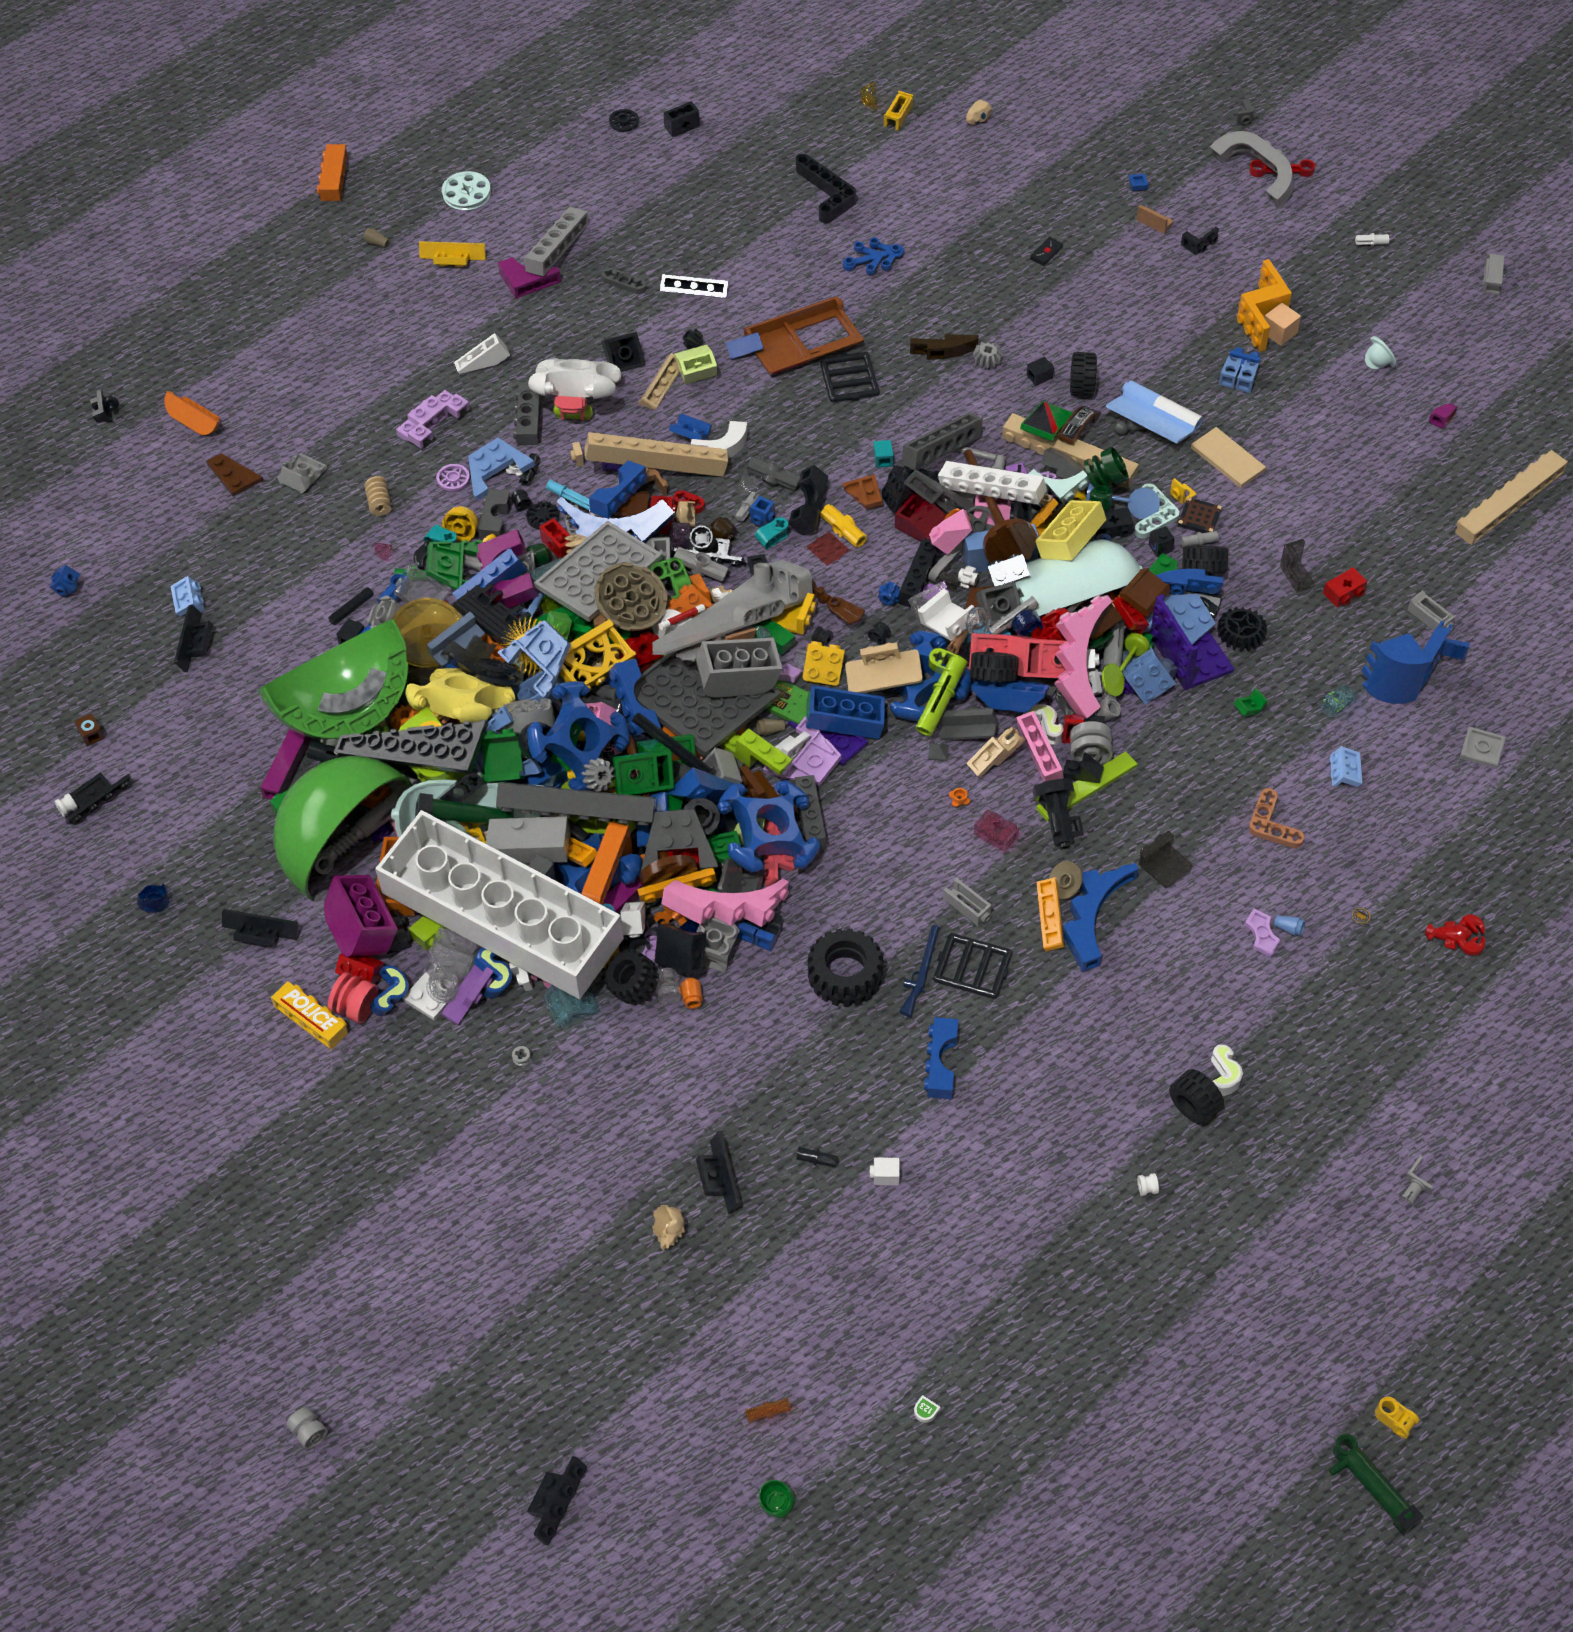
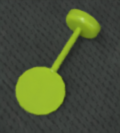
(1112, 674)

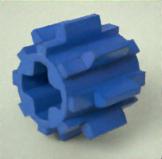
(889, 593)

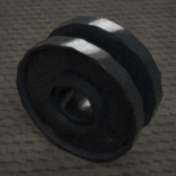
(496, 671)

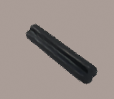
(350, 606)

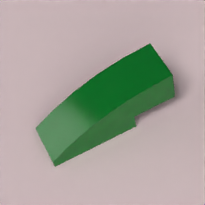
(783, 638)

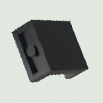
(680, 949)

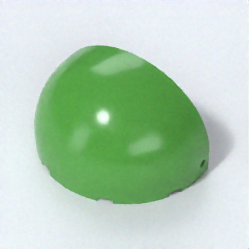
(298, 693)
(318, 806)

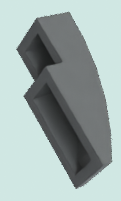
(1065, 465)

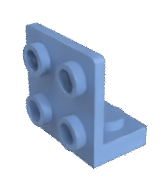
(1148, 676)

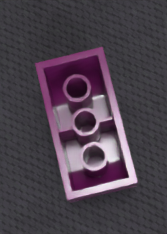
(358, 916)

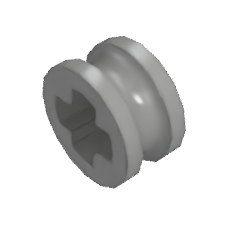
(525, 1060)

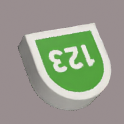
(925, 1410)

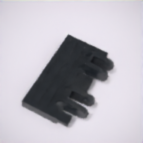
(489, 617)

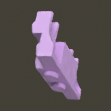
(428, 415)

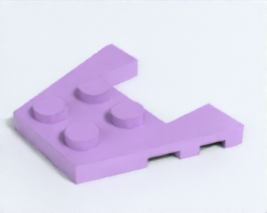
(815, 758)

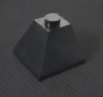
(624, 351)

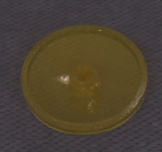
(420, 624)

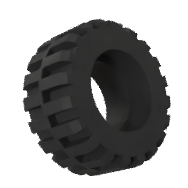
(845, 945)

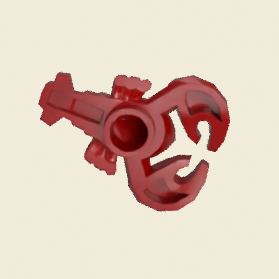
(1459, 933)

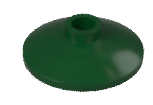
(1099, 643)

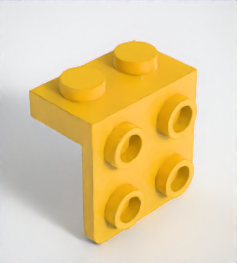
(797, 617)
(823, 663)

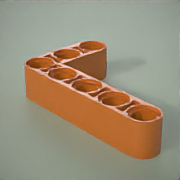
(614, 845)

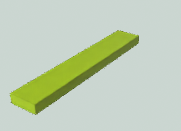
(1082, 789)

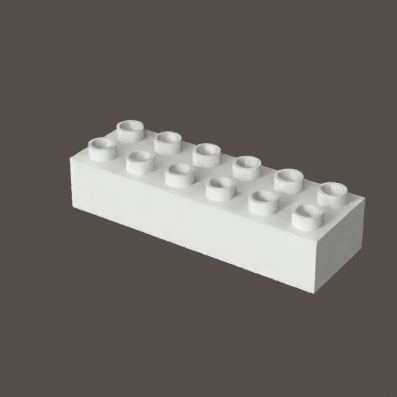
(500, 904)

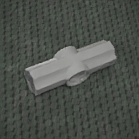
(701, 564)

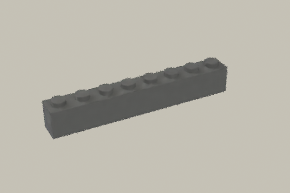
(575, 802)

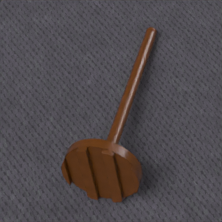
(1007, 535)
(666, 867)

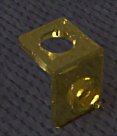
(867, 97)

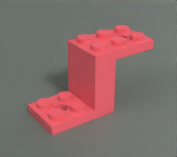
(1033, 654)

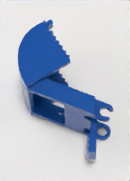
(1404, 667)

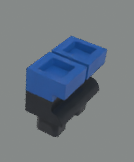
(762, 936)

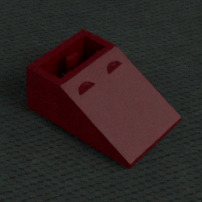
(918, 517)

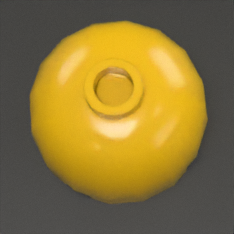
(461, 520)

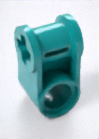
(440, 534)
(771, 534)

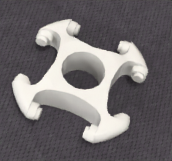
(575, 378)

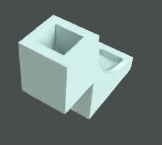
(1065, 488)

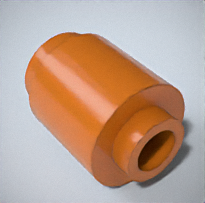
(691, 993)

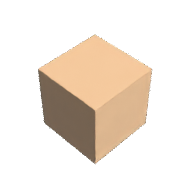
(1283, 323)

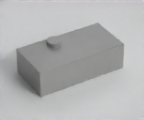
(530, 837)

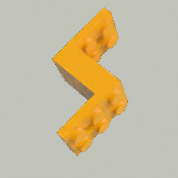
(1257, 303)

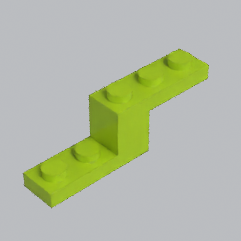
(752, 747)

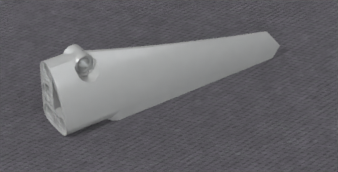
(761, 597)

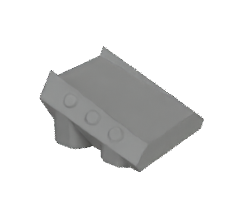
(300, 472)

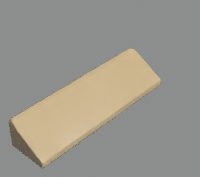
(660, 383)

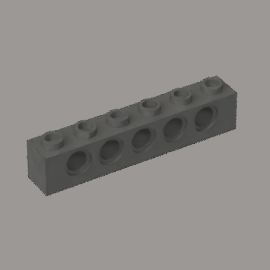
(941, 441)

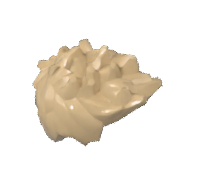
(668, 1225)

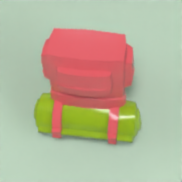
(572, 408)

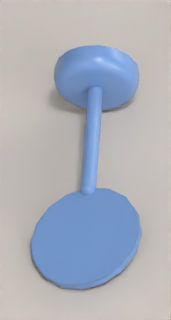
(1141, 503)

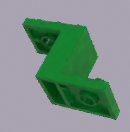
(654, 766)

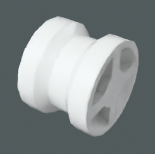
(66, 805)
(1148, 1184)

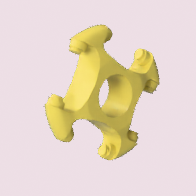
(459, 695)

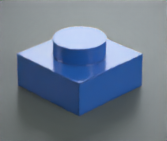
(1138, 182)

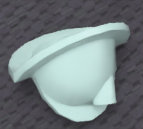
(1379, 355)

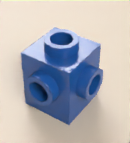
(762, 511)
(64, 580)

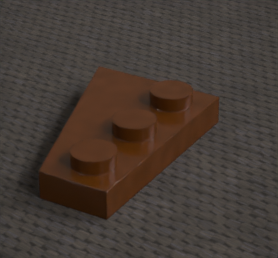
(232, 474)

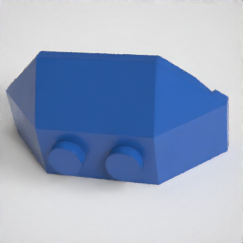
(1011, 696)

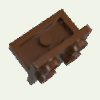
(756, 784)

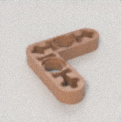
(1264, 822)

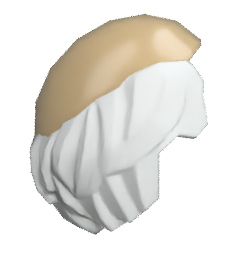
(718, 593)

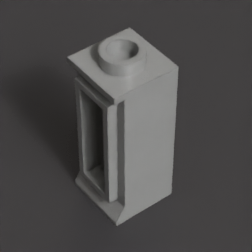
(1493, 274)
(1430, 612)
(972, 898)

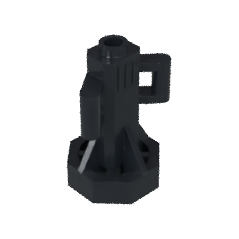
(1054, 797)

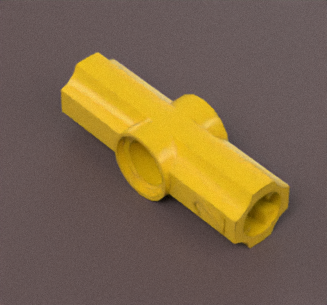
(843, 525)

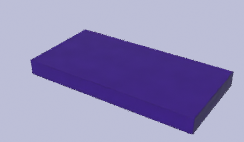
(845, 744)

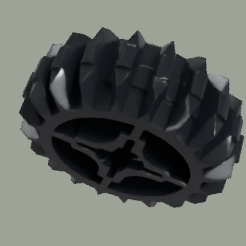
(1242, 628)

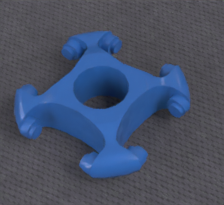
(919, 693)
(558, 737)
(779, 811)
(574, 875)

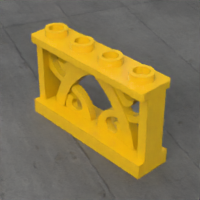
(598, 635)

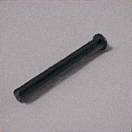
(670, 743)

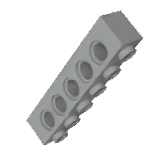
(556, 241)

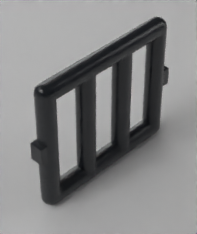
(844, 357)
(969, 944)

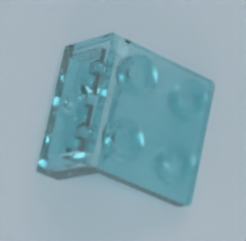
(565, 1006)

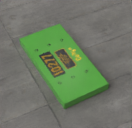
(791, 704)

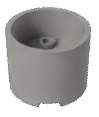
(529, 711)

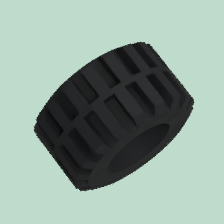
(1083, 373)
(1211, 558)
(994, 666)
(620, 971)
(1196, 1096)

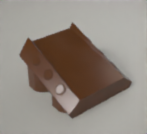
(1142, 591)

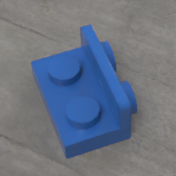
(691, 427)

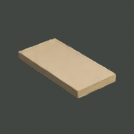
(1228, 457)

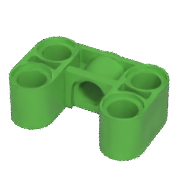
(677, 578)

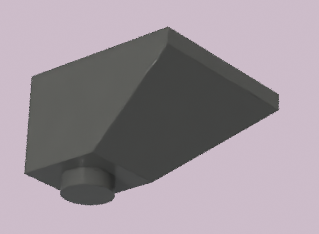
(999, 600)

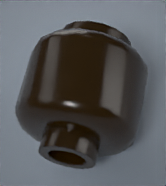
(723, 529)

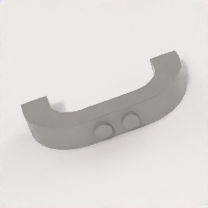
(1249, 142)

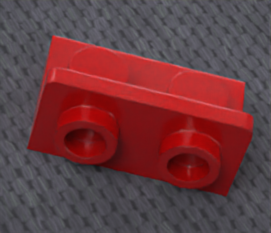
(1133, 618)

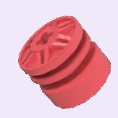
(352, 997)

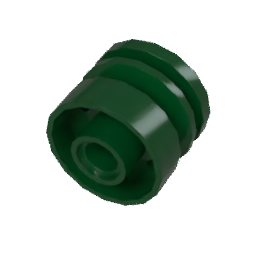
(1110, 468)

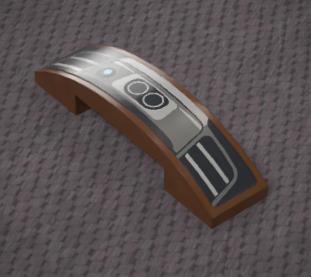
(1077, 422)

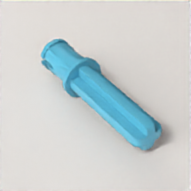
(568, 494)

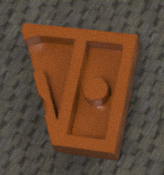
(864, 491)

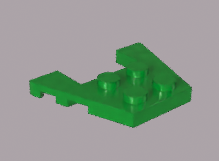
(446, 561)

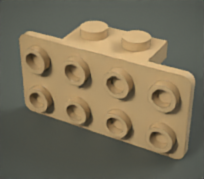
(883, 669)

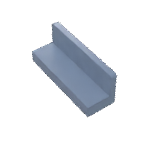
(460, 632)

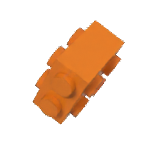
(688, 599)

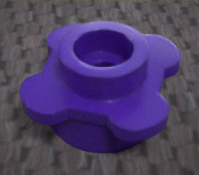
(384, 829)

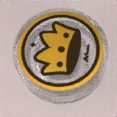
(1360, 917)

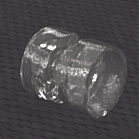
(668, 988)

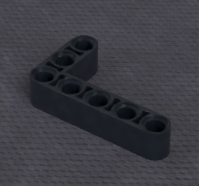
(841, 192)

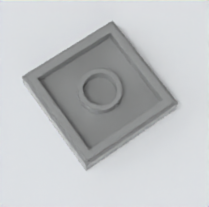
(1482, 747)

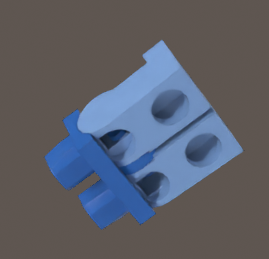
(1241, 364)

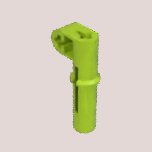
(951, 672)

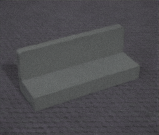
(968, 724)

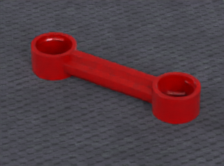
(1296, 168)

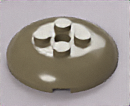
(636, 583)

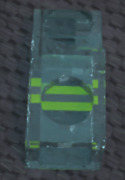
(1337, 700)

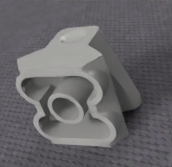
(718, 943)

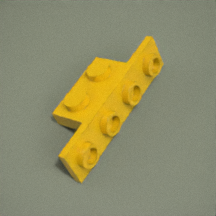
(451, 252)

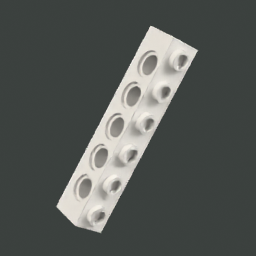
(992, 482)

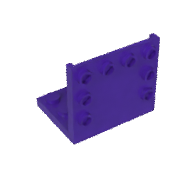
(1194, 662)

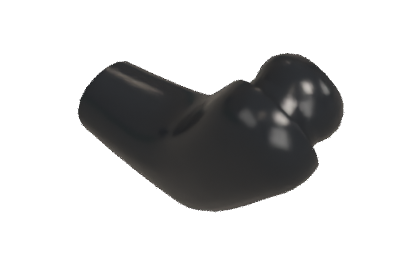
(421, 554)

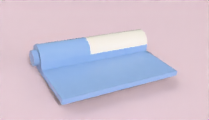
(1155, 412)

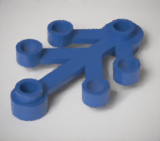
(892, 252)

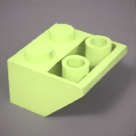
(696, 364)

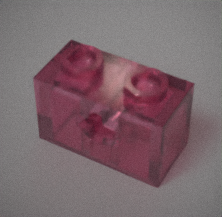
(996, 831)

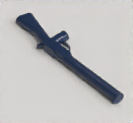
(918, 986)

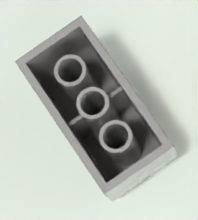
(738, 666)

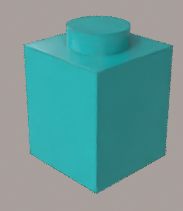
(883, 453)

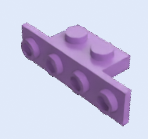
(468, 993)

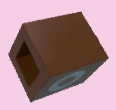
(89, 729)

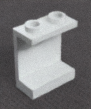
(943, 615)

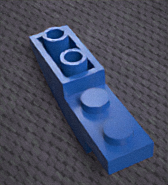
(1191, 580)

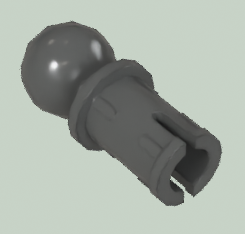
(1122, 427)

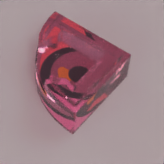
(383, 550)

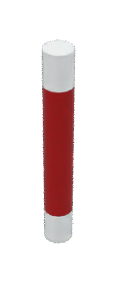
(680, 617)

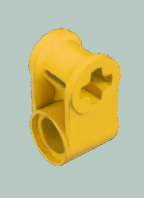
(1397, 1417)

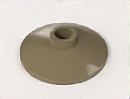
(1063, 873)

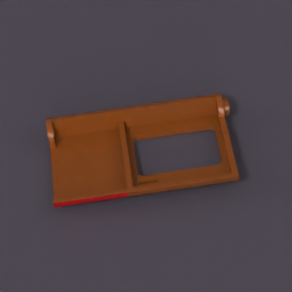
(784, 348)

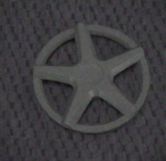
(980, 524)

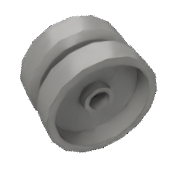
(1093, 739)

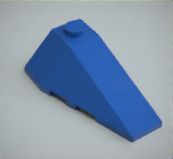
(700, 785)

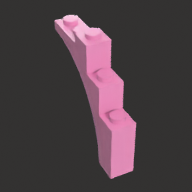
(1072, 654)
(728, 907)

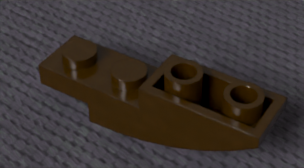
(949, 347)

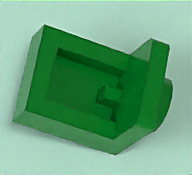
(1251, 705)

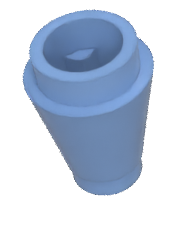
(1292, 925)

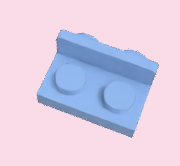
(186, 593)
(1346, 767)

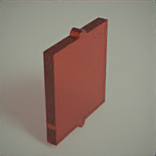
(828, 548)

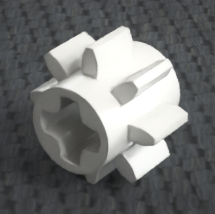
(968, 577)

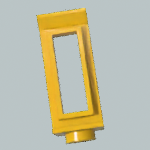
(903, 99)

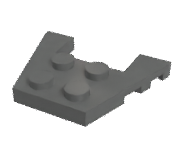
(678, 831)

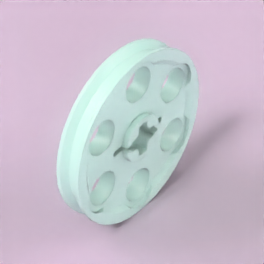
(470, 186)

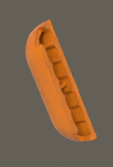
(191, 414)

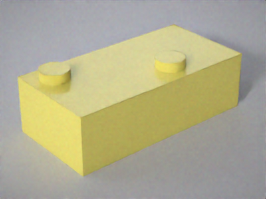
(1071, 530)

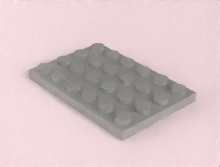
(576, 575)

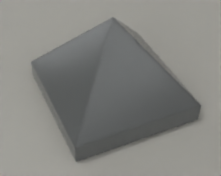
(938, 752)

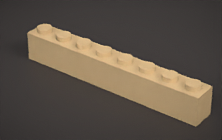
(1078, 451)
(656, 454)
(1510, 497)

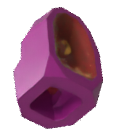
(1443, 415)

